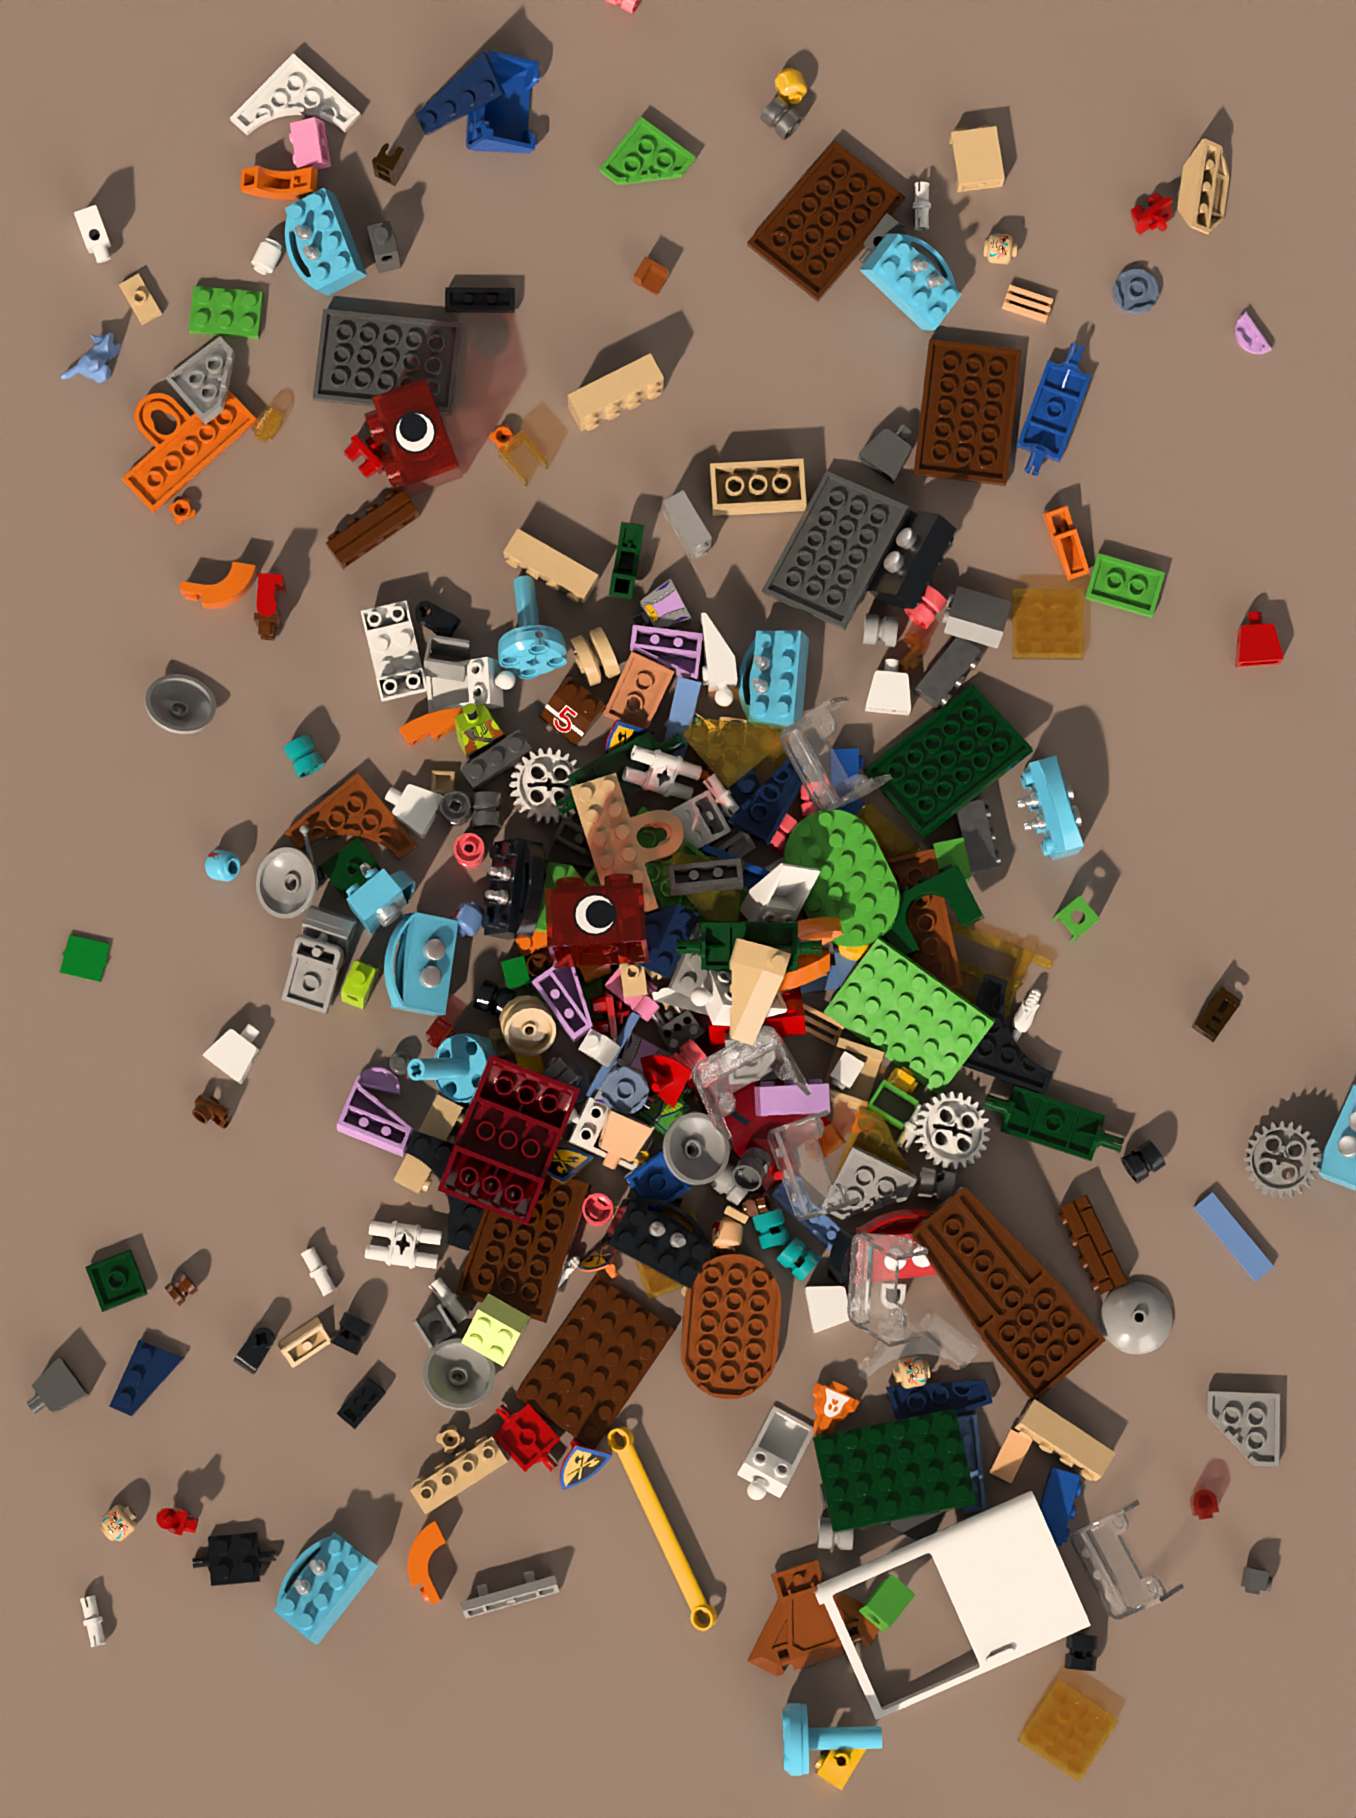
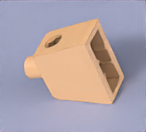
(621, 1138)

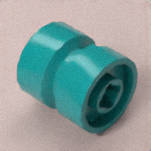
(301, 752)
(770, 1220)
(792, 1253)

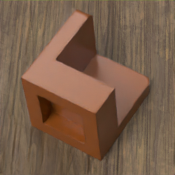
(651, 276)

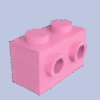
(310, 144)

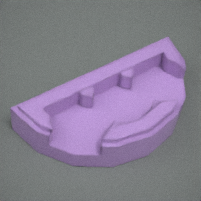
(1249, 336)
(380, 1080)

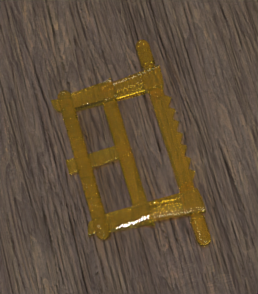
(1023, 960)

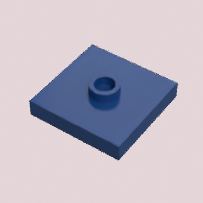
(656, 1181)

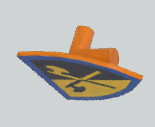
(600, 1259)

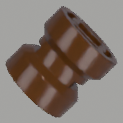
(536, 962)
(181, 1288)

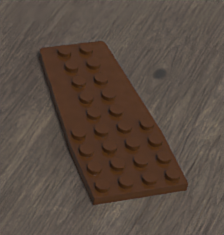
(1006, 1294)

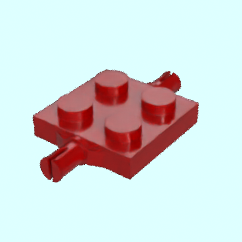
(526, 1437)

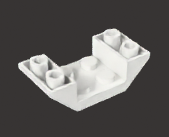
(394, 651)

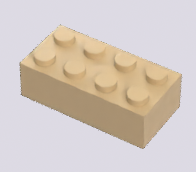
(615, 393)
(757, 487)

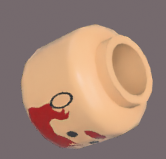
(726, 1235)

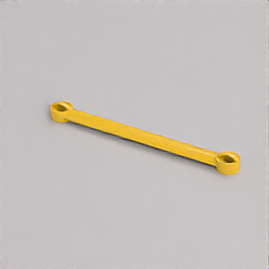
(662, 1528)

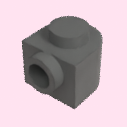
(1256, 1580)

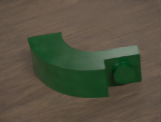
(626, 560)

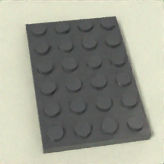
(378, 353)
(835, 550)

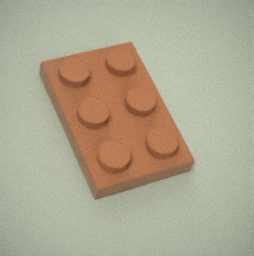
(639, 691)

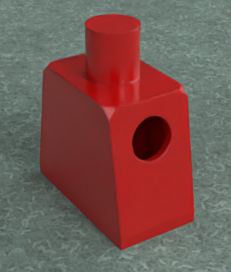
(1257, 643)

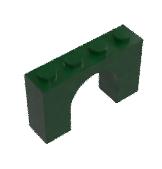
(949, 885)

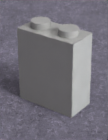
(687, 525)
(976, 616)

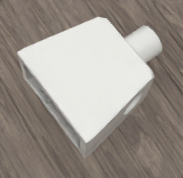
(90, 226)
(889, 691)
(415, 807)
(234, 1052)
(826, 1306)

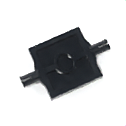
(234, 1559)

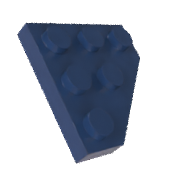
(664, 930)

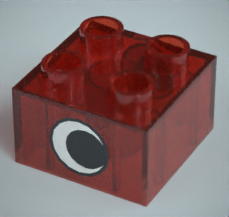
(416, 436)
(597, 922)

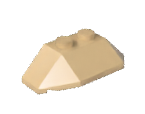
(1204, 187)

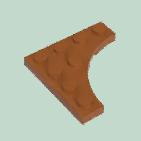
(354, 812)

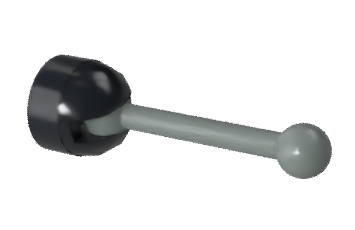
(304, 829)

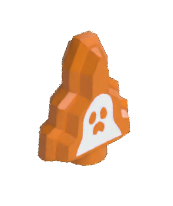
(831, 1406)

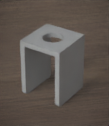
(449, 647)
(423, 1327)

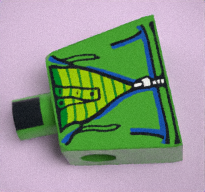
(662, 1115)

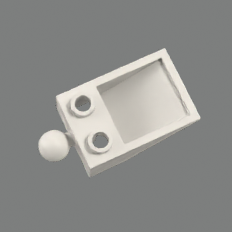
(720, 663)
(482, 685)
(700, 817)
(780, 894)
(718, 1000)
(594, 1126)
(775, 1454)

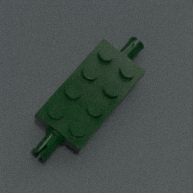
(615, 762)
(719, 938)
(1053, 1123)

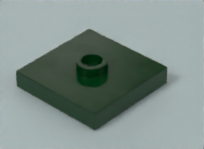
(344, 867)
(116, 1280)

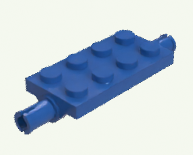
(1054, 410)

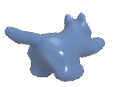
(95, 361)

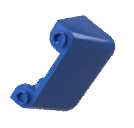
(504, 122)

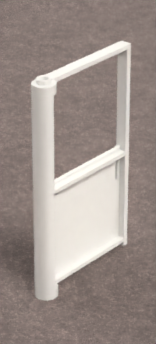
(1000, 1580)

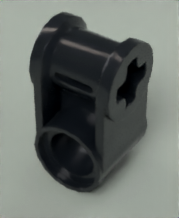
(440, 622)
(252, 1353)

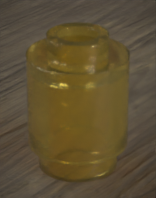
(267, 424)

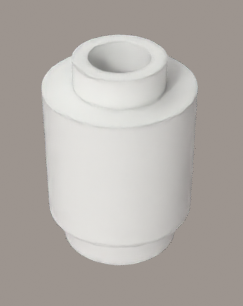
(266, 256)

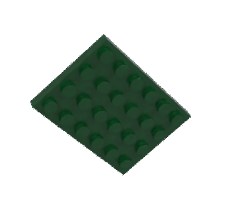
(948, 760)
(894, 1471)

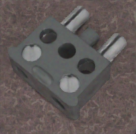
(678, 1038)

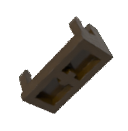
(389, 167)
(1216, 1014)

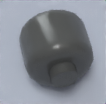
(399, 1062)

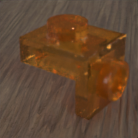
(913, 657)
(830, 1140)

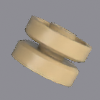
(594, 656)
(527, 1025)

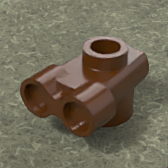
(209, 1108)
(757, 1202)

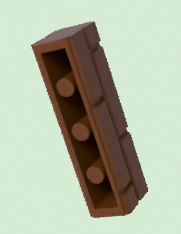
(372, 528)
(1092, 1244)

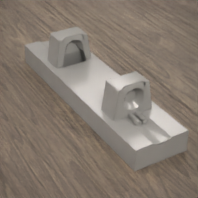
(490, 1602)

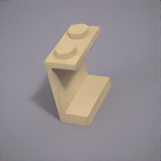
(977, 158)
(861, 1089)

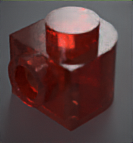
(439, 1031)
(1203, 1504)

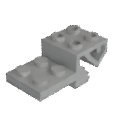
(318, 958)

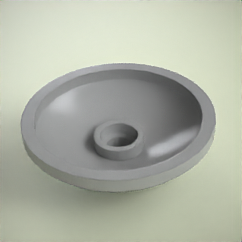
(180, 695)
(277, 883)
(708, 1149)
(1119, 1320)
(456, 1359)

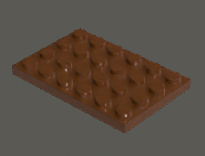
(825, 221)
(967, 412)
(521, 1260)
(595, 1362)

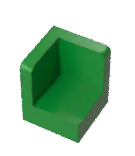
(516, 973)

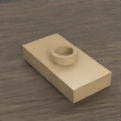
(140, 299)
(633, 980)

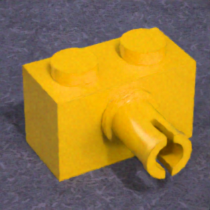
(838, 1765)

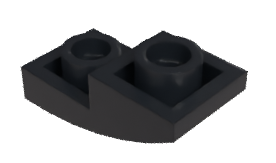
(839, 1257)

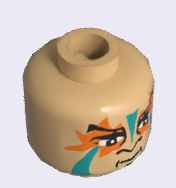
(1000, 248)
(912, 1371)
(118, 1523)

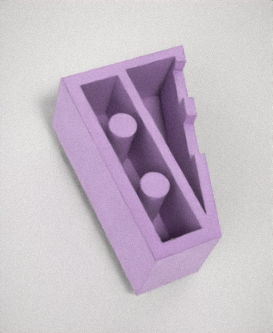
(669, 647)
(565, 999)
(790, 1099)
(372, 1122)

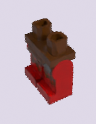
(267, 604)

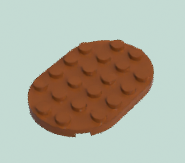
(731, 1326)

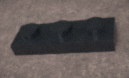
(479, 300)

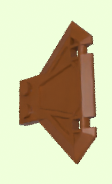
(804, 1624)

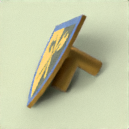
(567, 1164)

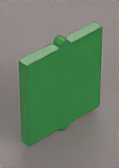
(84, 958)

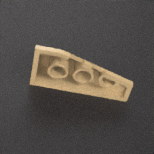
(755, 981)

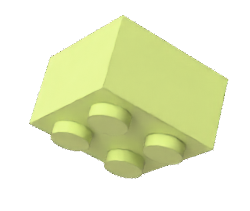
(495, 1329)

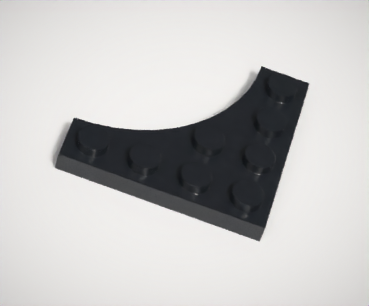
(997, 1051)
(463, 1215)

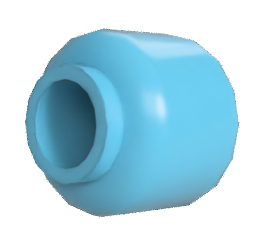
(222, 865)

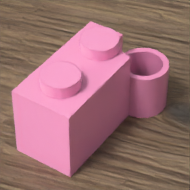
(641, 1005)

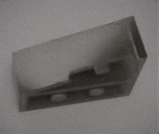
(569, 847)

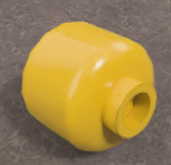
(790, 85)

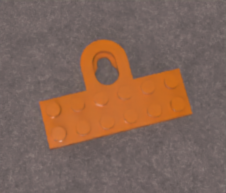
(185, 451)

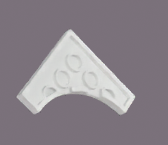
(294, 91)

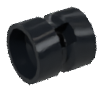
(492, 998)
(1143, 1161)
(351, 1324)
(1083, 1643)

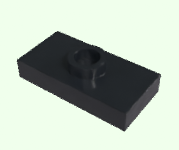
(361, 1403)

